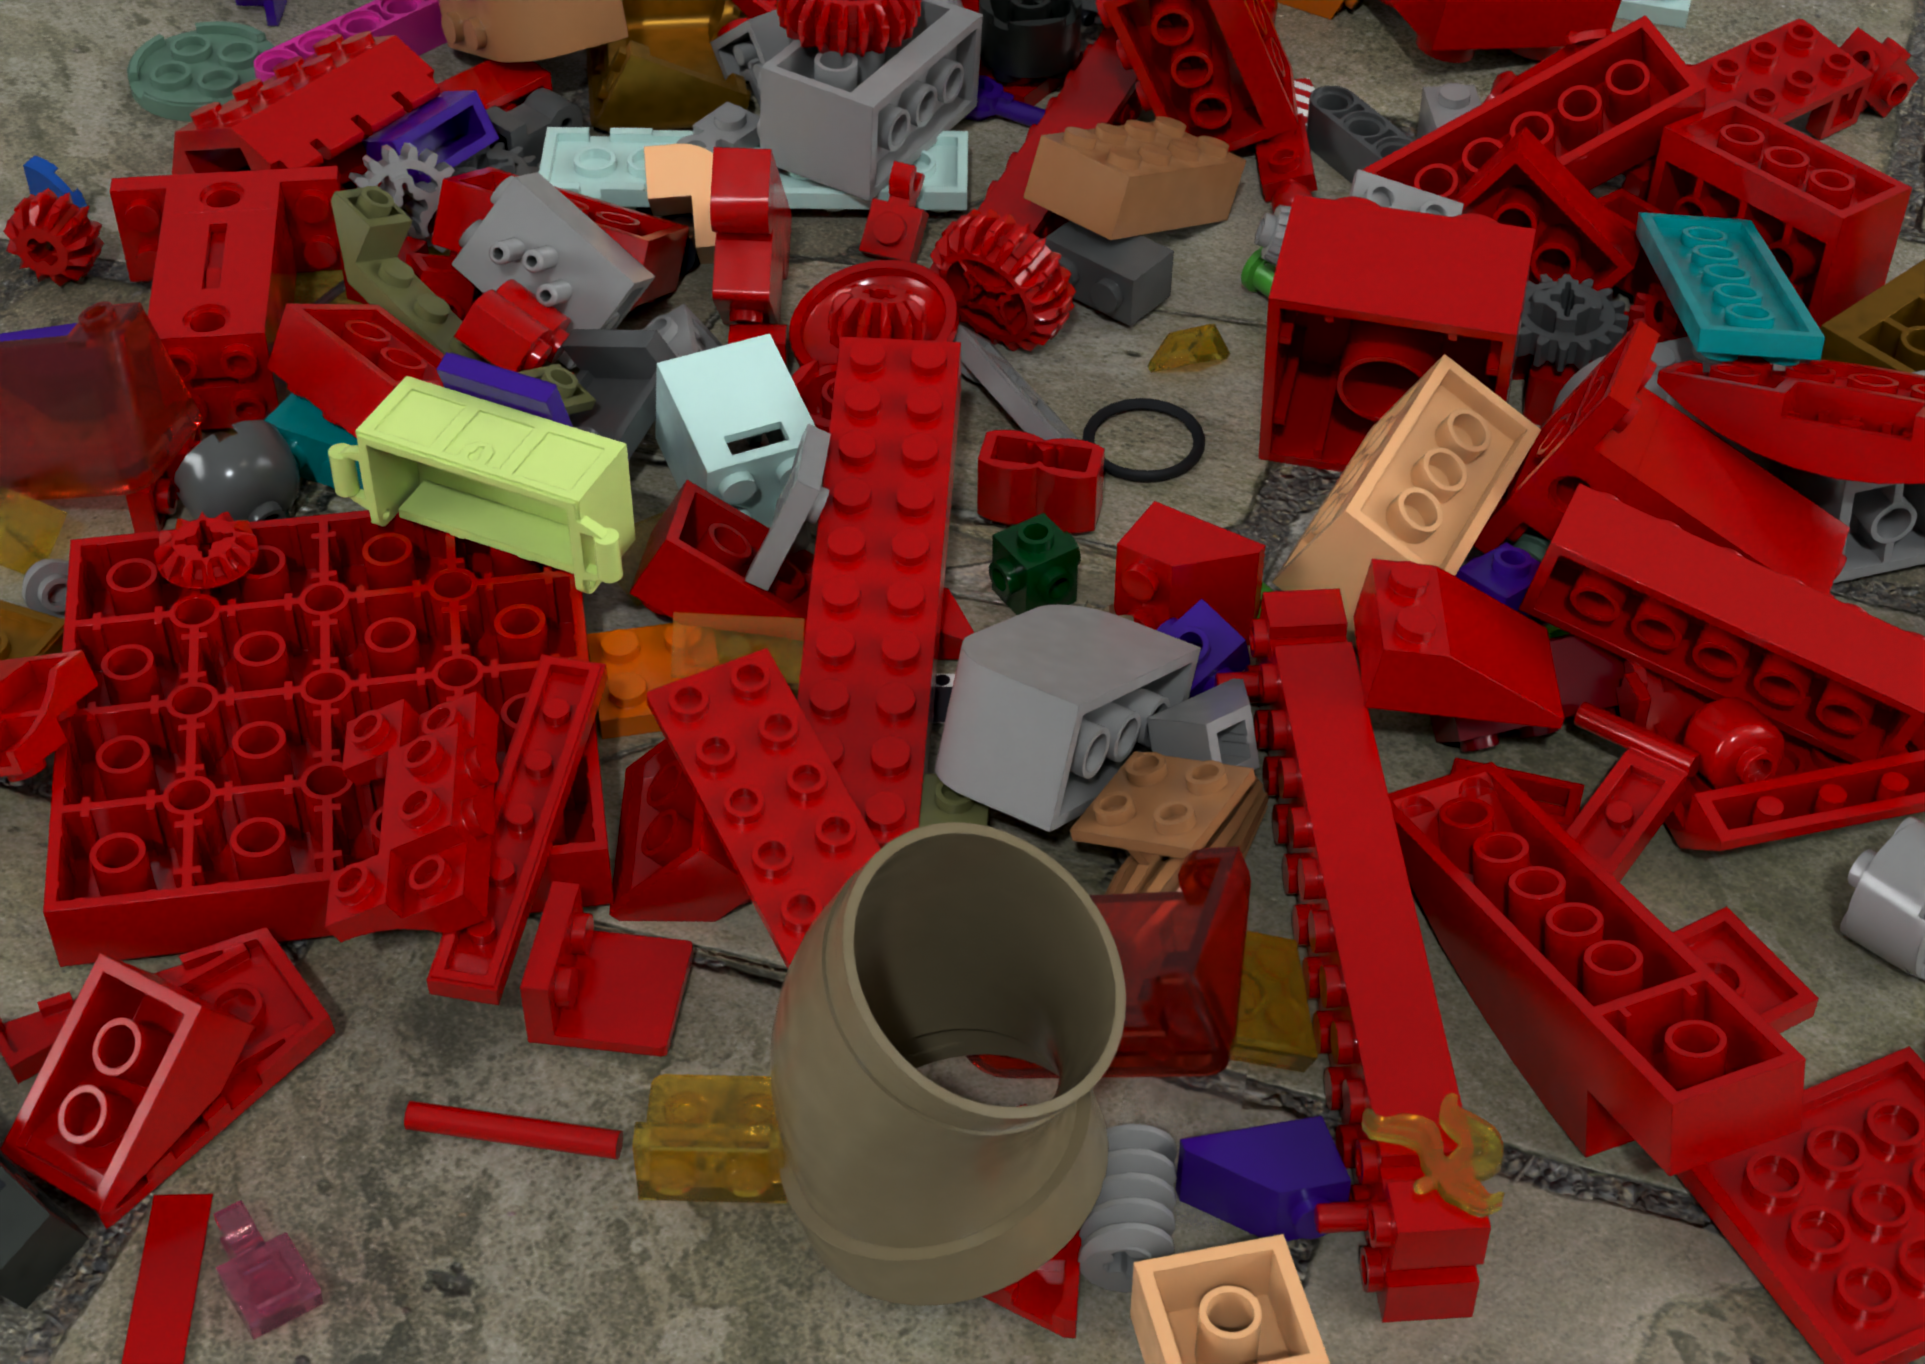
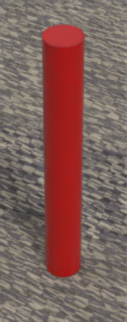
(513, 1130)

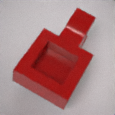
(895, 225)

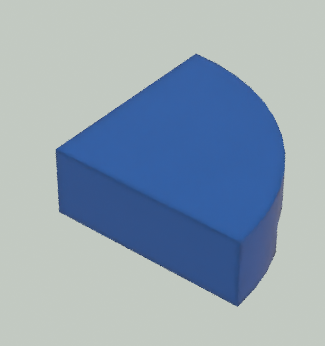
(41, 175)

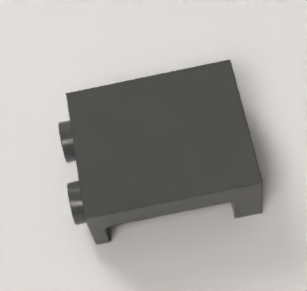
(621, 376)

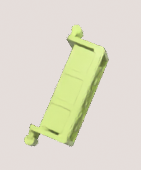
(493, 479)

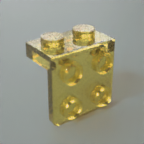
(709, 1141)

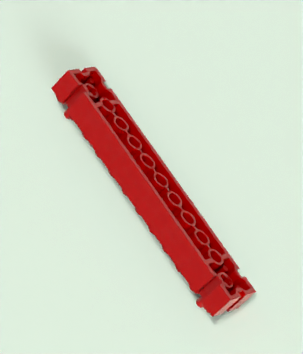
(1363, 953)

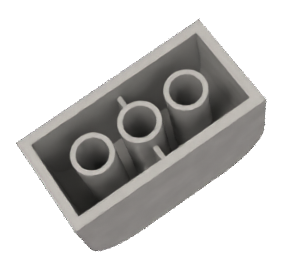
(1056, 708)

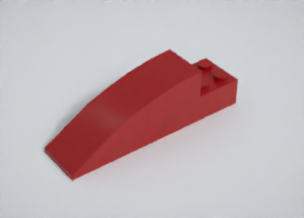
(1588, 985)

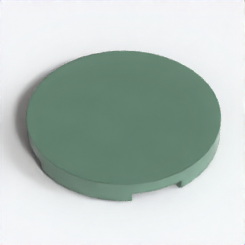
(194, 67)

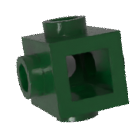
(1034, 565)

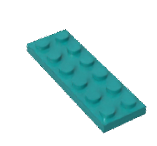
(1728, 289)

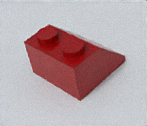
(1177, 560)

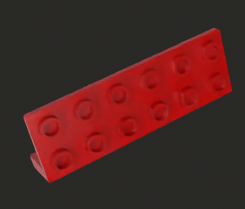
(1783, 78)
(765, 790)

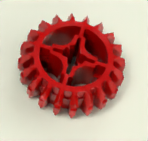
(849, 24)
(1004, 279)

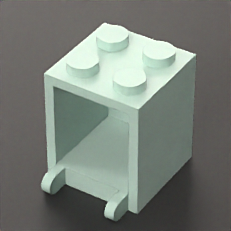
(723, 399)

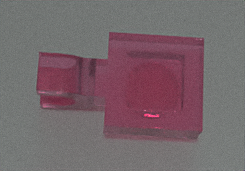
(263, 1278)

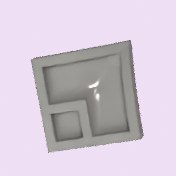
(794, 510)

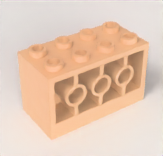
(1414, 486)

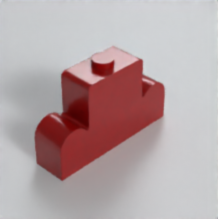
(751, 235)

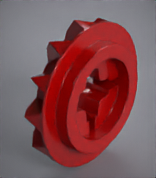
(230, 557)

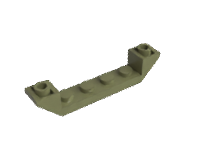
(370, 239)

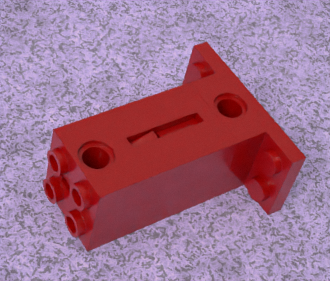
(224, 269)
(1666, 465)

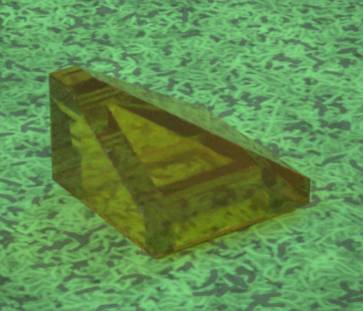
(1189, 348)

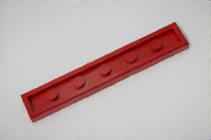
(527, 814)

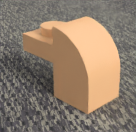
(681, 184)

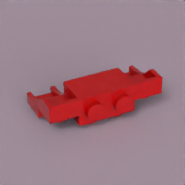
(33, 701)
(433, 819)

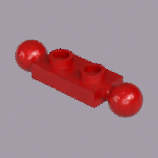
(1286, 166)

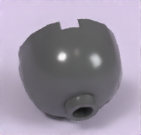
(243, 474)

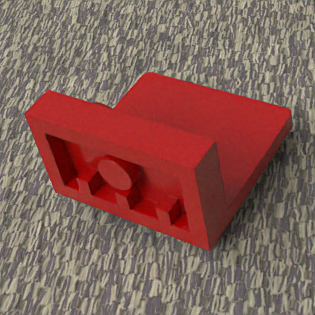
(600, 985)

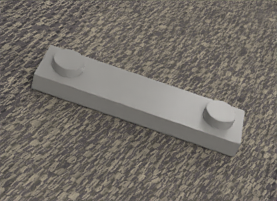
(987, 365)

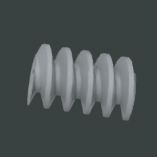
(1133, 1209)

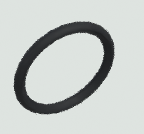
(1153, 405)

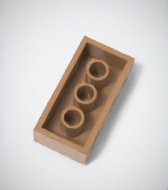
(1134, 177)

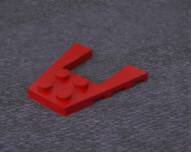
(240, 975)

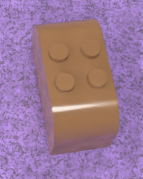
(530, 28)

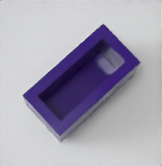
(448, 125)

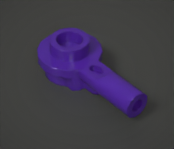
(994, 101)

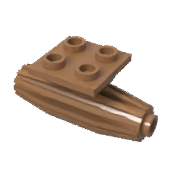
(1166, 810)

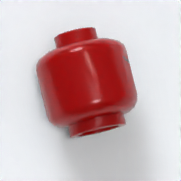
(1734, 742)

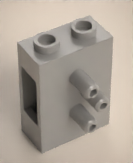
(554, 253)

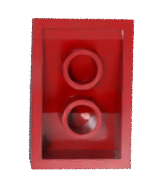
(702, 558)
(1451, 649)
(122, 1082)

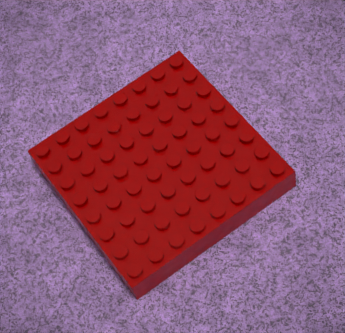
(213, 750)

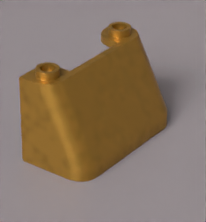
(664, 69)

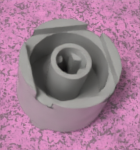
(1890, 899)

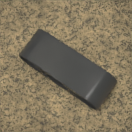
(1349, 131)

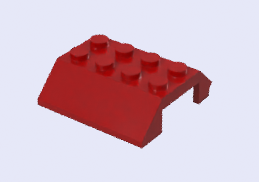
(308, 107)
(1805, 796)

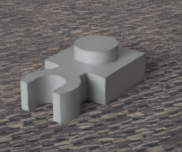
(725, 127)

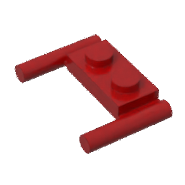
(1634, 794)

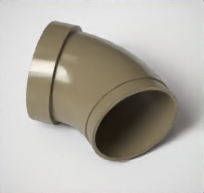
(925, 957)

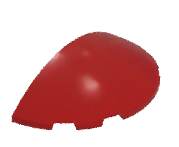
(1813, 415)

